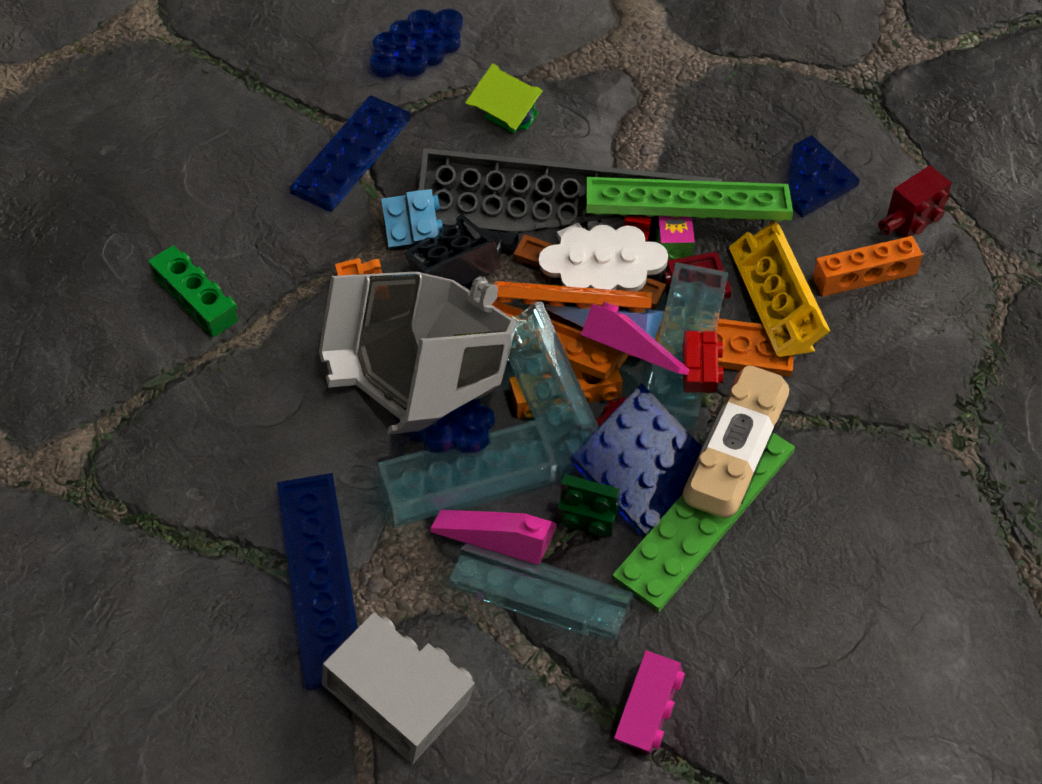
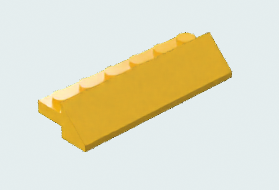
(779, 291)

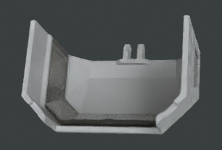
(415, 342)

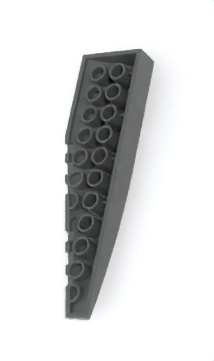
(517, 192)

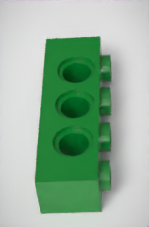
(194, 290)

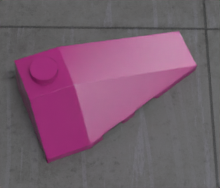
(501, 532)

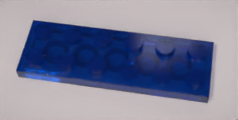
(350, 153)

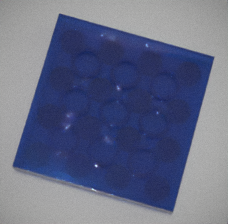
(643, 456)

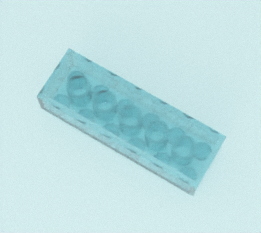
(691, 306)
(451, 480)

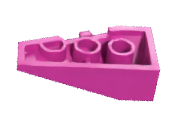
(622, 333)

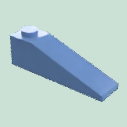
(648, 320)

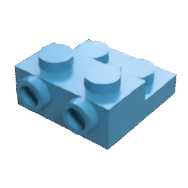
(410, 218)

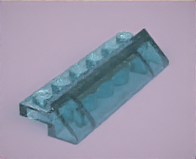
(550, 385)
(542, 591)

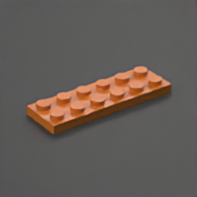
(581, 296)

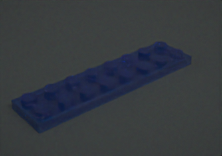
(317, 570)

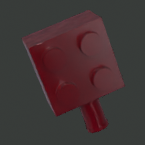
(917, 203)

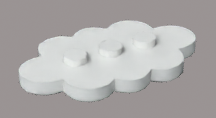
(603, 258)

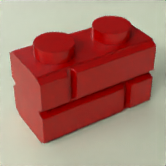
(701, 358)

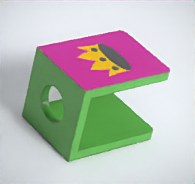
(676, 236)

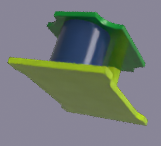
(505, 100)

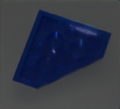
(816, 177)

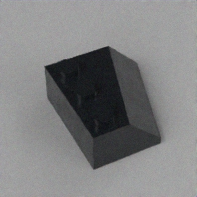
(456, 253)

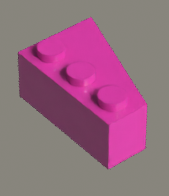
(649, 702)

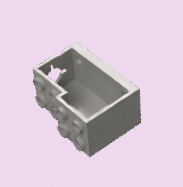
(396, 687)

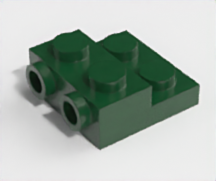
(588, 506)

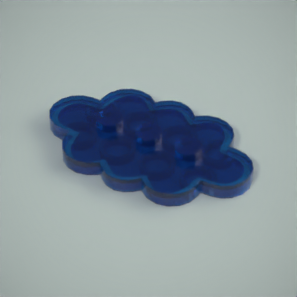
(416, 43)
(461, 429)

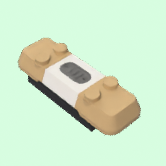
(737, 442)

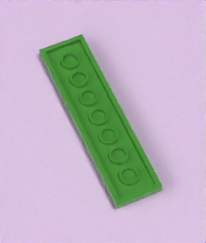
(688, 198)
(686, 538)

